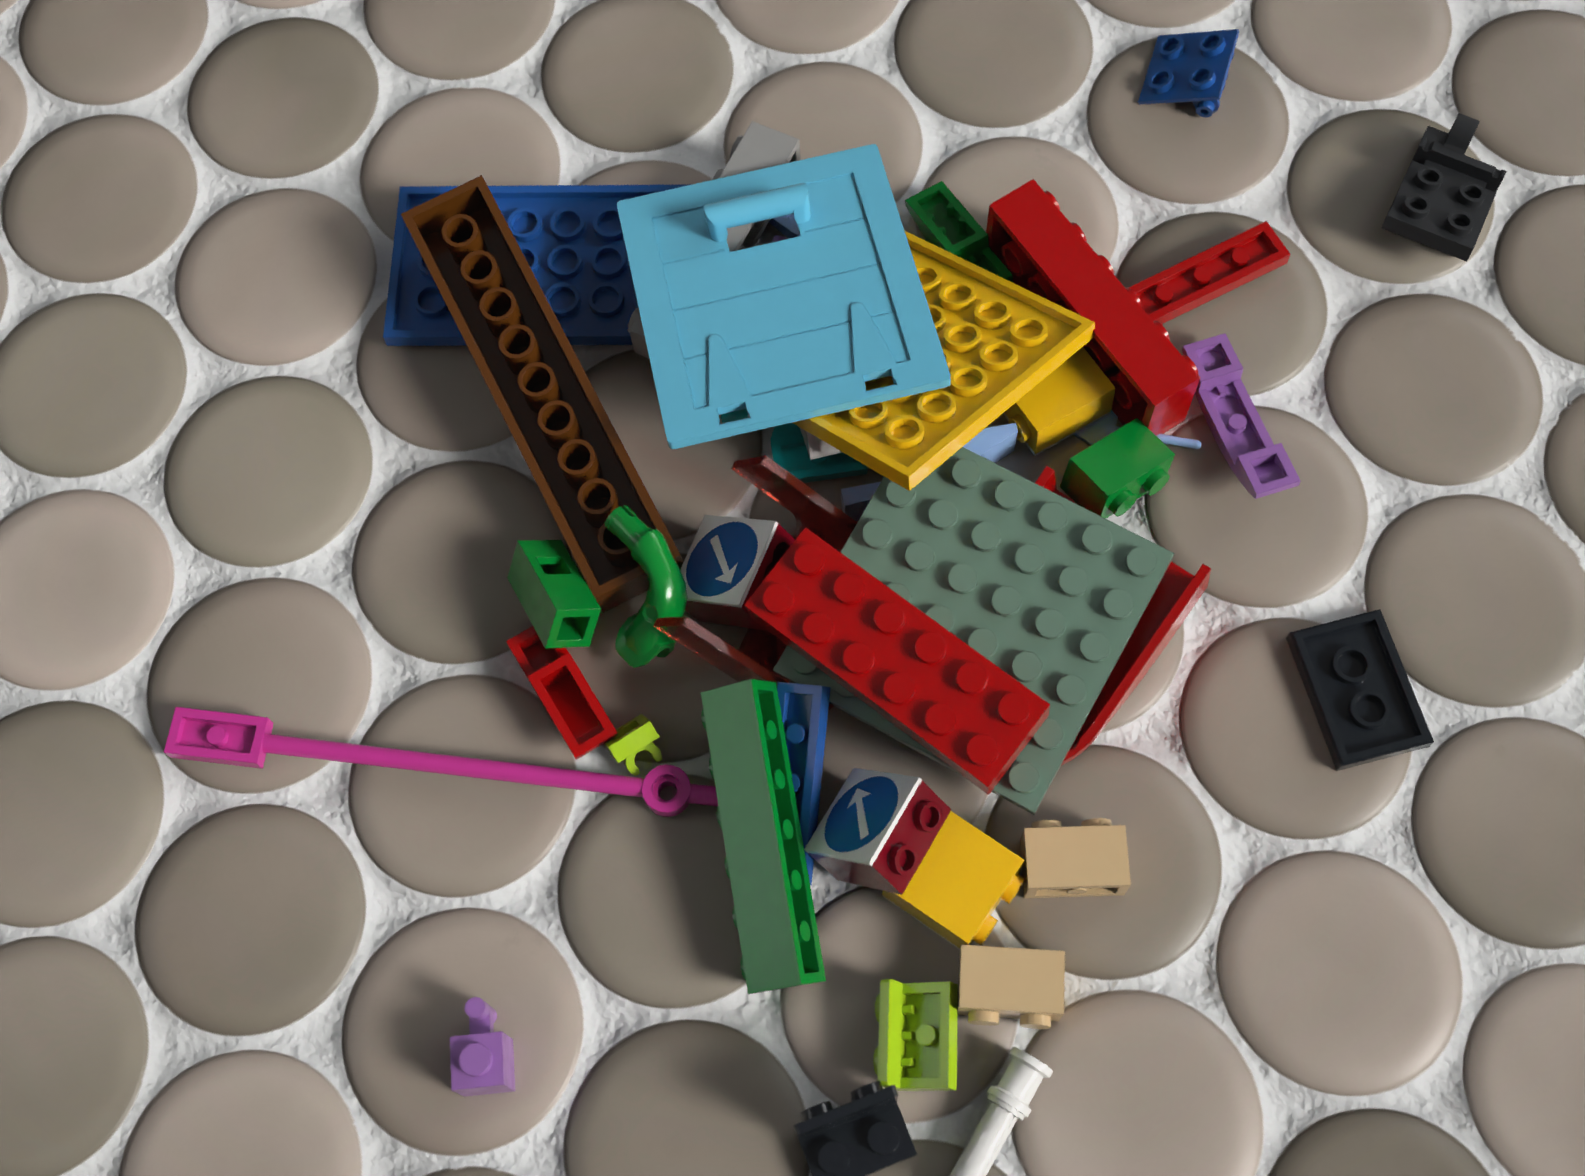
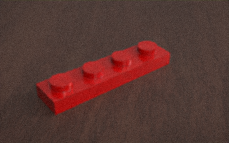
(1211, 273)

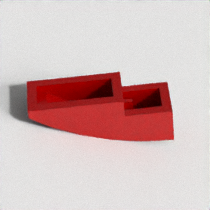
(563, 693)

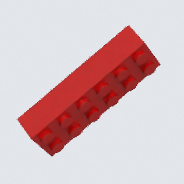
(1128, 346)
(898, 660)

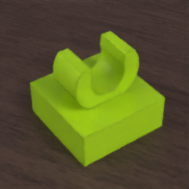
(631, 739)

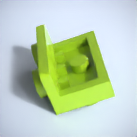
(917, 1035)

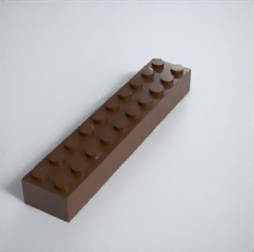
(536, 383)

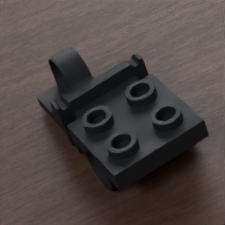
(1445, 192)

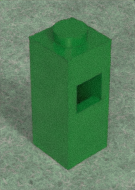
(553, 593)

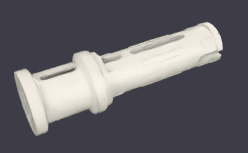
(1007, 1104)

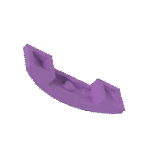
(1235, 421)

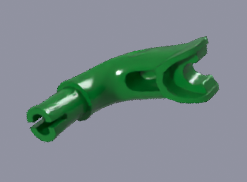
(666, 595)

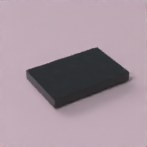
(1359, 690)

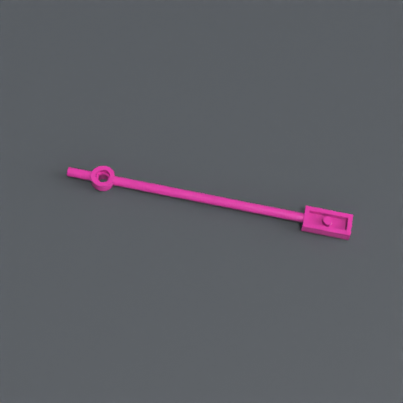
(247, 739)

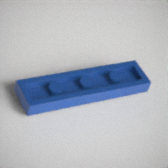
(805, 726)

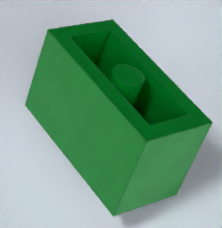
(1118, 470)

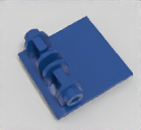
(1190, 69)

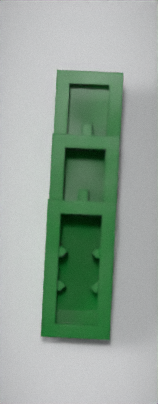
(953, 228)

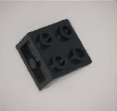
(857, 1135)

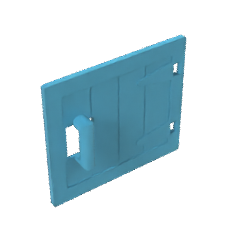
(782, 322)

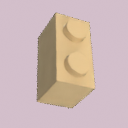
(1075, 859)
(1011, 985)

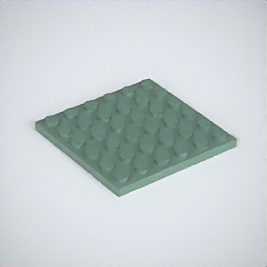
(1017, 580)

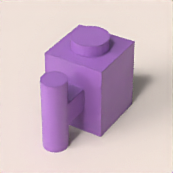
(485, 1058)

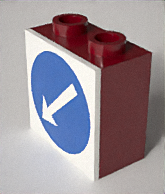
(728, 565)
(878, 829)

